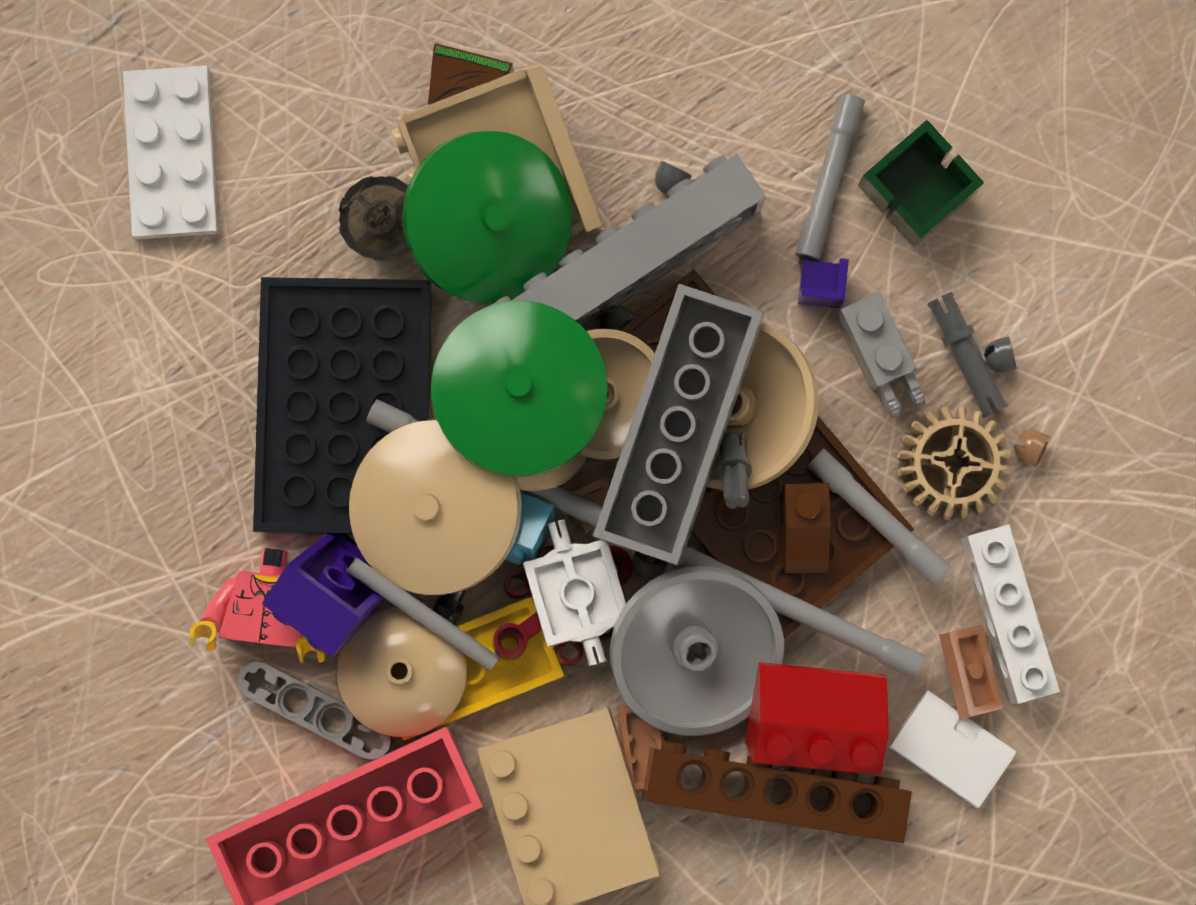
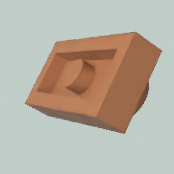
(971, 671)

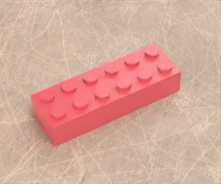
(346, 821)

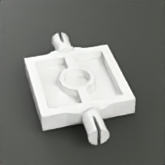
(575, 592)

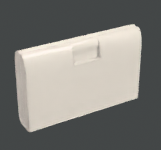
(952, 749)

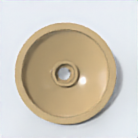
(626, 367)
(406, 705)

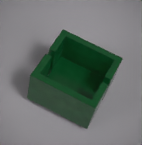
(918, 185)

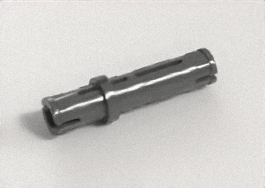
(967, 354)

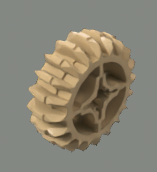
(957, 442)

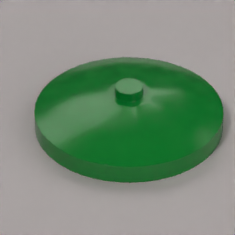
(486, 215)
(519, 388)

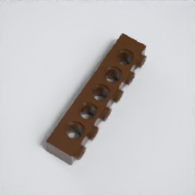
(884, 821)

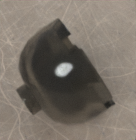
(374, 218)

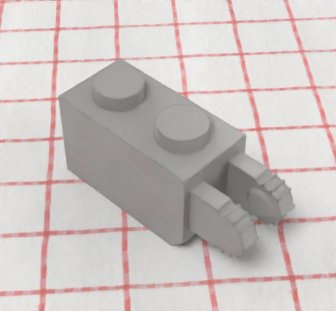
(880, 350)

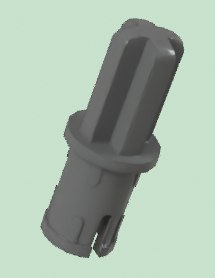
(734, 469)

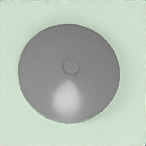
(693, 649)

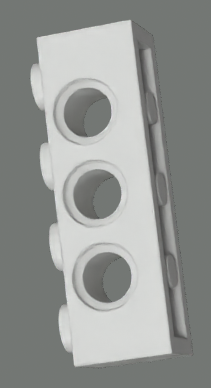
(1009, 615)

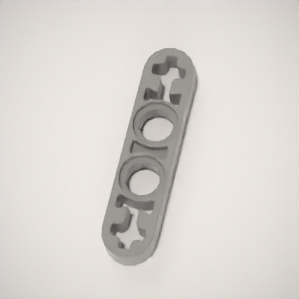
(312, 715)

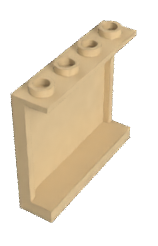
(513, 104)

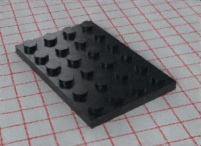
(320, 368)

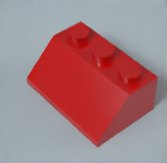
(818, 718)

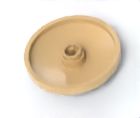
(773, 408)
(430, 513)

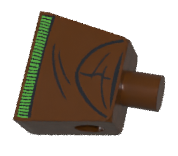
(461, 70)

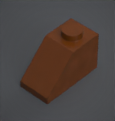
(805, 528)

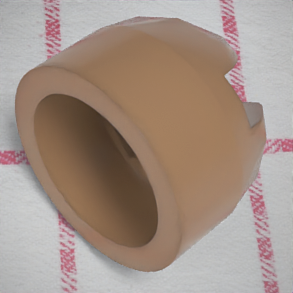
(1034, 448)

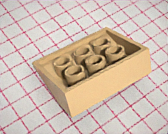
(569, 811)

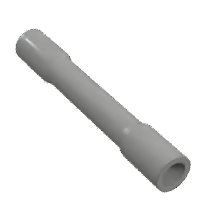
(817, 222)
(915, 551)

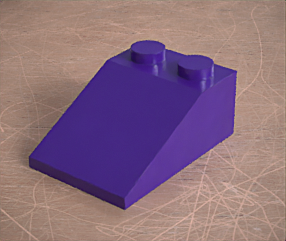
(321, 597)

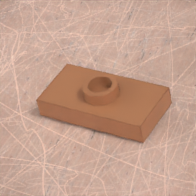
(636, 741)

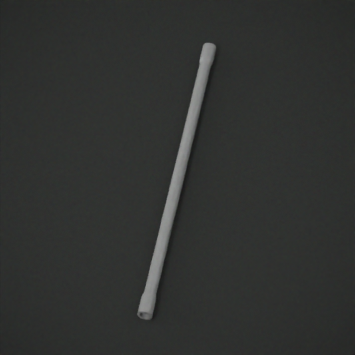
(884, 650)

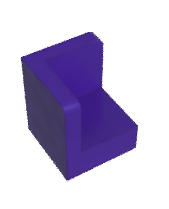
(823, 283)

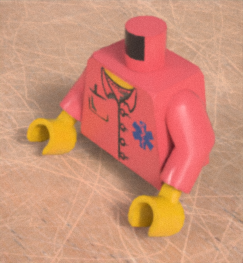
(239, 613)

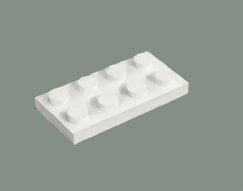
(170, 152)

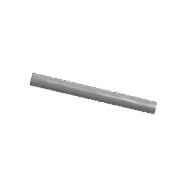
(422, 614)

